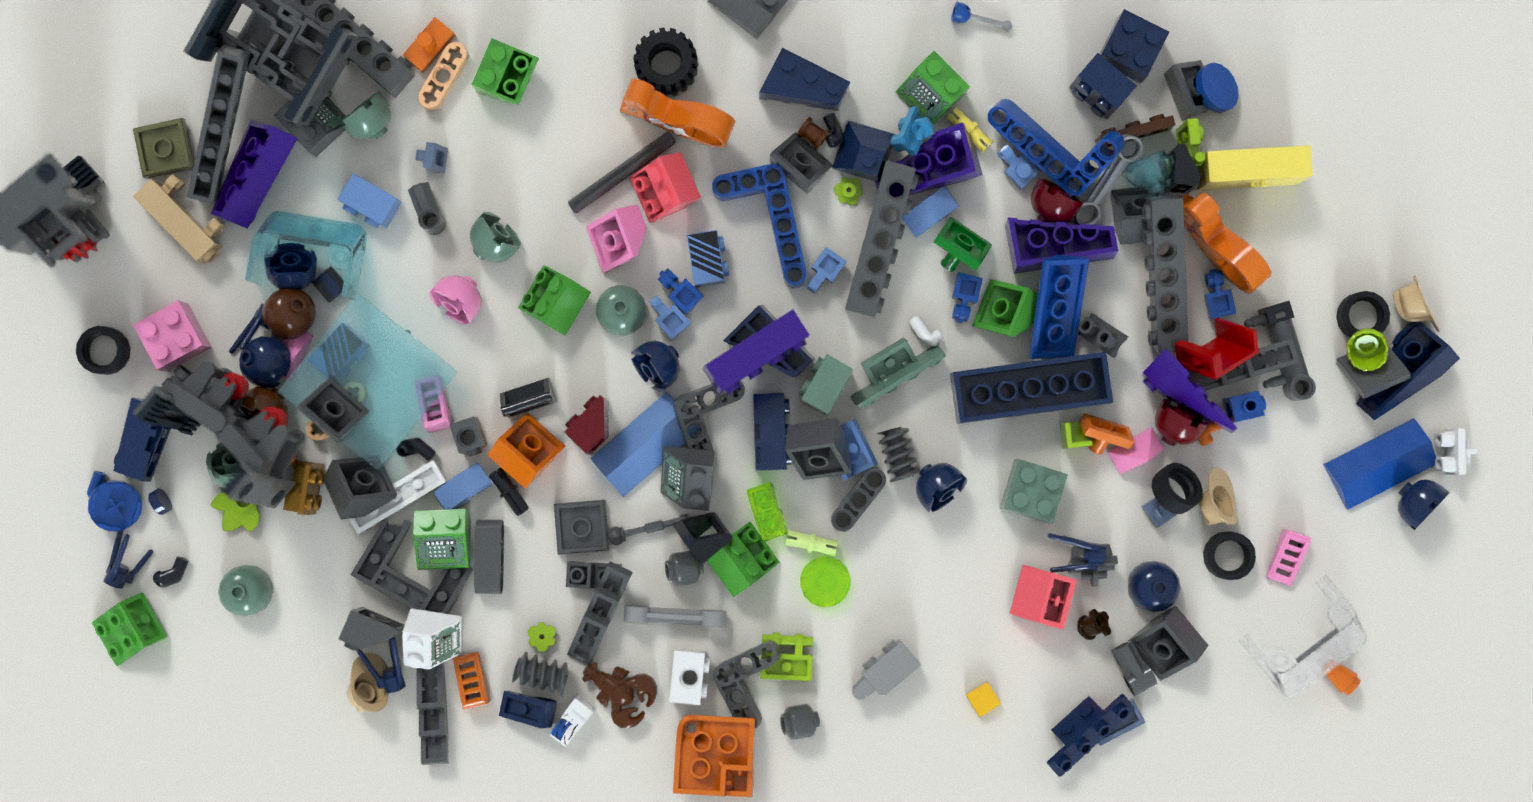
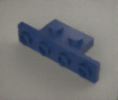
(1084, 729)

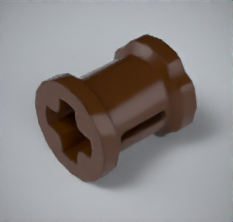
(813, 133)

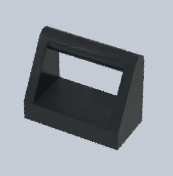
(1184, 174)
(527, 398)
(705, 546)

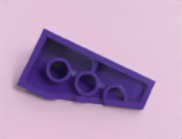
(942, 161)
(1172, 381)

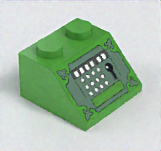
(933, 88)
(442, 539)

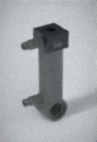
(1280, 328)

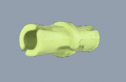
(811, 542)

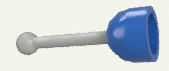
(962, 13)

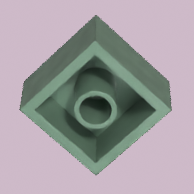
(826, 384)
(1033, 490)

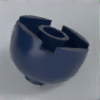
(291, 266)
(265, 361)
(658, 363)
(938, 484)
(1419, 501)
(1153, 586)

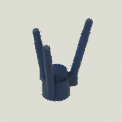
(249, 331)
(1093, 553)
(118, 573)
(392, 676)

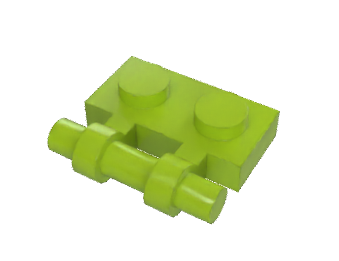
(1191, 135)
(789, 666)

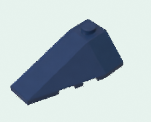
(1425, 358)

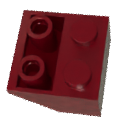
(592, 426)

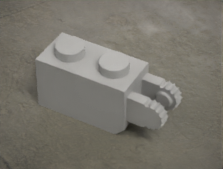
(886, 670)

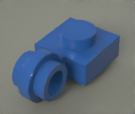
(967, 290)
(684, 295)
(1219, 302)

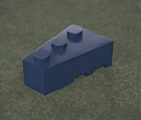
(760, 317)
(770, 431)
(139, 446)

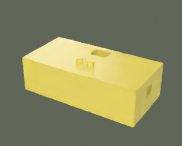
(1255, 167)

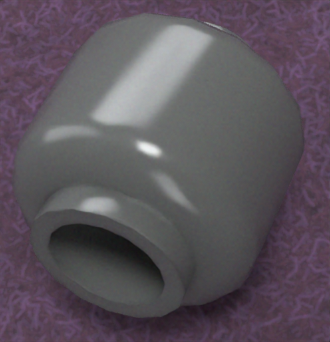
(683, 568)
(799, 721)

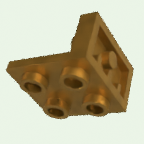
(305, 495)

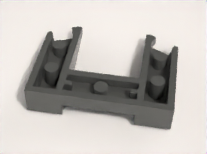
(750, 14)
(375, 571)

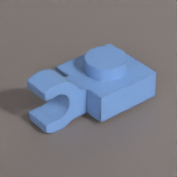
(1020, 169)
(826, 267)
(671, 319)

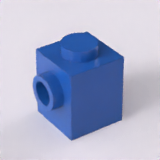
(1245, 406)

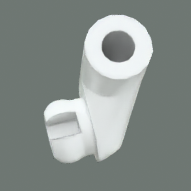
(924, 334)

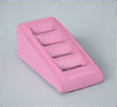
(444, 412)
(1279, 554)

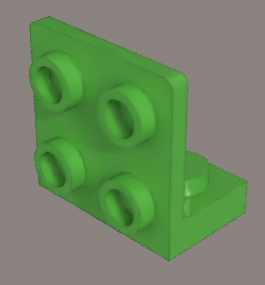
(129, 628)

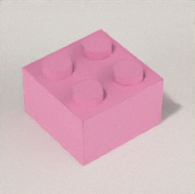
(172, 336)

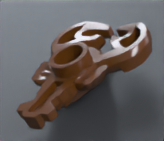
(621, 692)

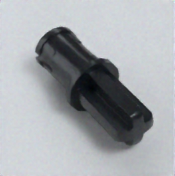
(509, 491)

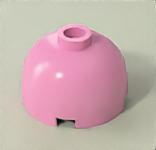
(458, 297)

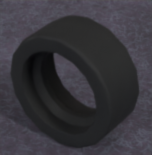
(1378, 303)
(83, 349)
(1186, 479)
(1249, 555)

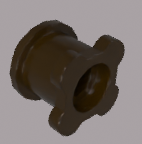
(1093, 624)

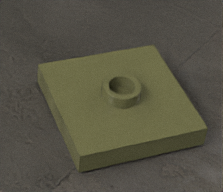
(163, 148)

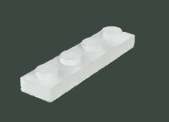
(408, 491)

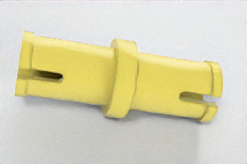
(972, 127)

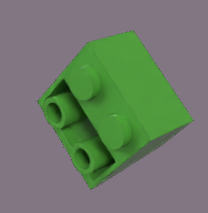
(504, 72)
(554, 299)
(743, 560)

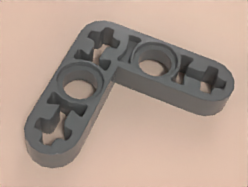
(695, 416)
(736, 682)

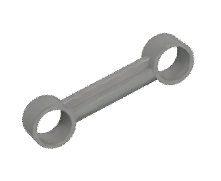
(1108, 180)
(648, 614)

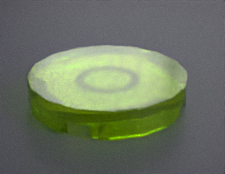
(825, 581)

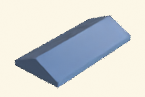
(640, 445)

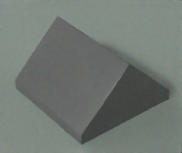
(1182, 86)
(800, 162)
(333, 410)

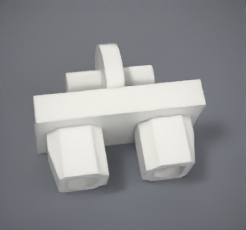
(1456, 451)

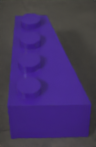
(252, 172)
(1036, 240)
(755, 352)

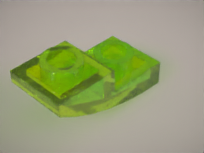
(766, 511)

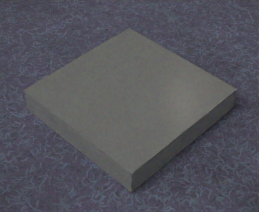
(1375, 381)
(581, 527)

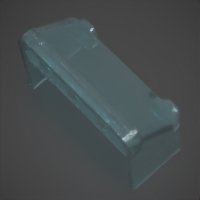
(344, 240)

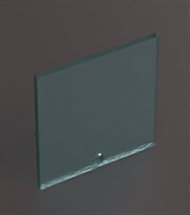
(380, 369)

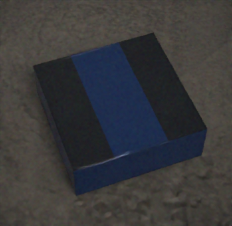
(329, 284)

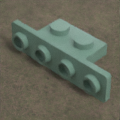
(892, 368)

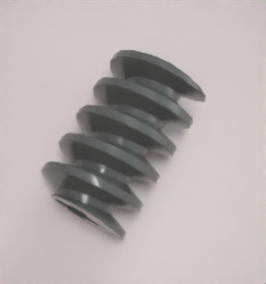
(898, 453)
(541, 673)

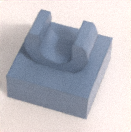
(433, 157)
(1157, 513)

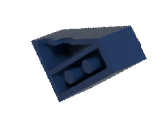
(804, 83)

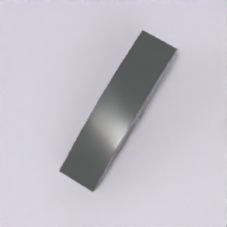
(1267, 360)
(599, 613)
(432, 715)

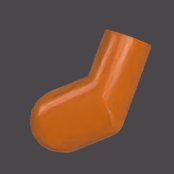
(1206, 437)

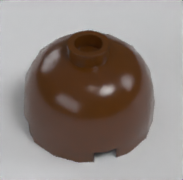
(289, 313)
(260, 398)

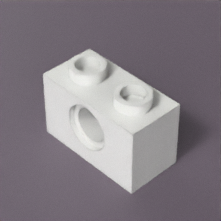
(681, 690)

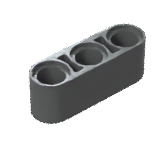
(856, 512)
(489, 556)

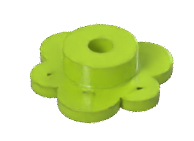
(850, 197)
(535, 640)

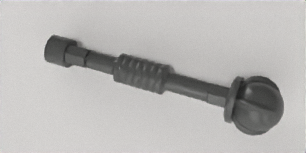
(618, 535)

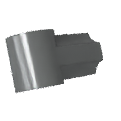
(426, 207)
(1136, 673)

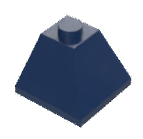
(863, 151)

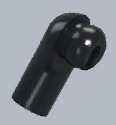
(835, 137)
(415, 446)
(173, 575)

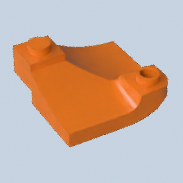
(715, 756)

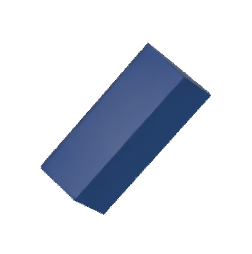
(1058, 306)
(1381, 463)

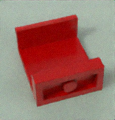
(1228, 350)

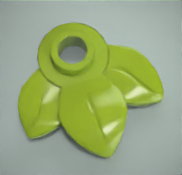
(236, 513)

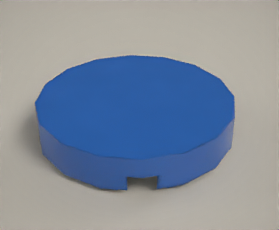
(1217, 87)
(114, 505)

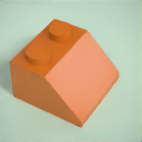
(525, 450)

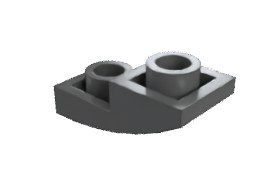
(584, 574)

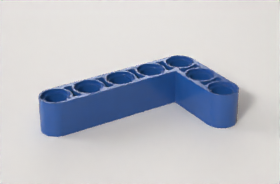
(1053, 149)
(776, 214)

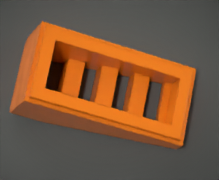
(463, 691)

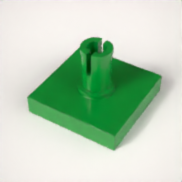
(961, 245)

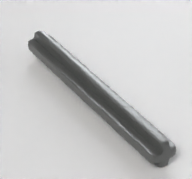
(621, 172)

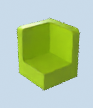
(1073, 436)

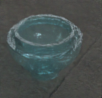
(1150, 172)

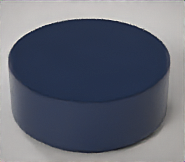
(160, 501)

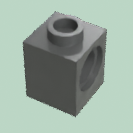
(460, 428)

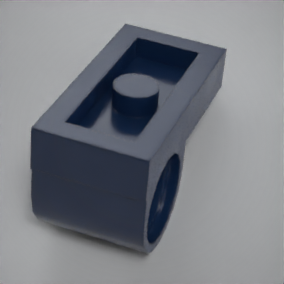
(527, 709)

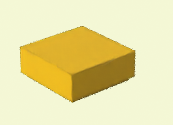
(983, 699)

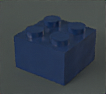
(1133, 45)
(1102, 86)

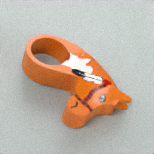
(684, 118)

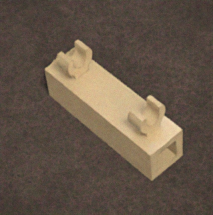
(178, 221)

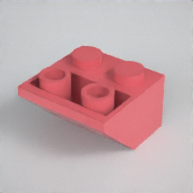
(665, 186)
(1043, 596)

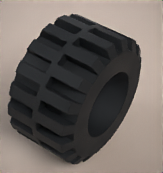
(666, 41)

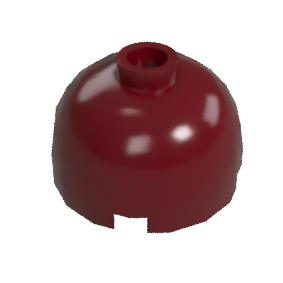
(1053, 202)
(1178, 424)

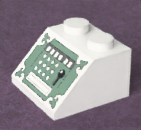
(431, 638)

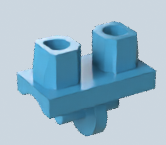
(912, 131)

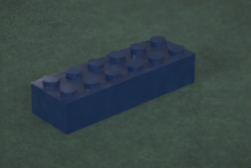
(1031, 387)

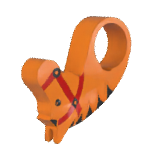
(1224, 249)

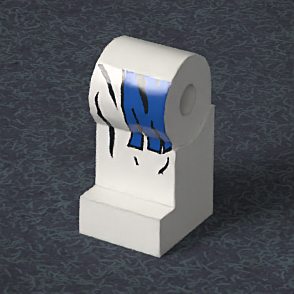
(572, 720)

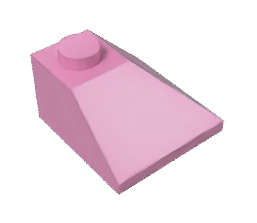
(617, 236)

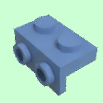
(859, 451)

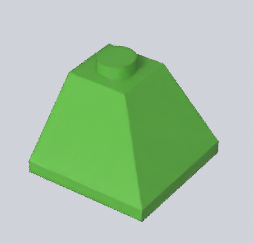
(1006, 308)

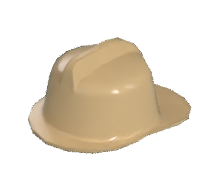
(1411, 304)
(1218, 501)
(363, 688)

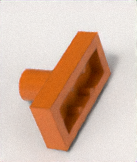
(429, 44)
(1105, 432)

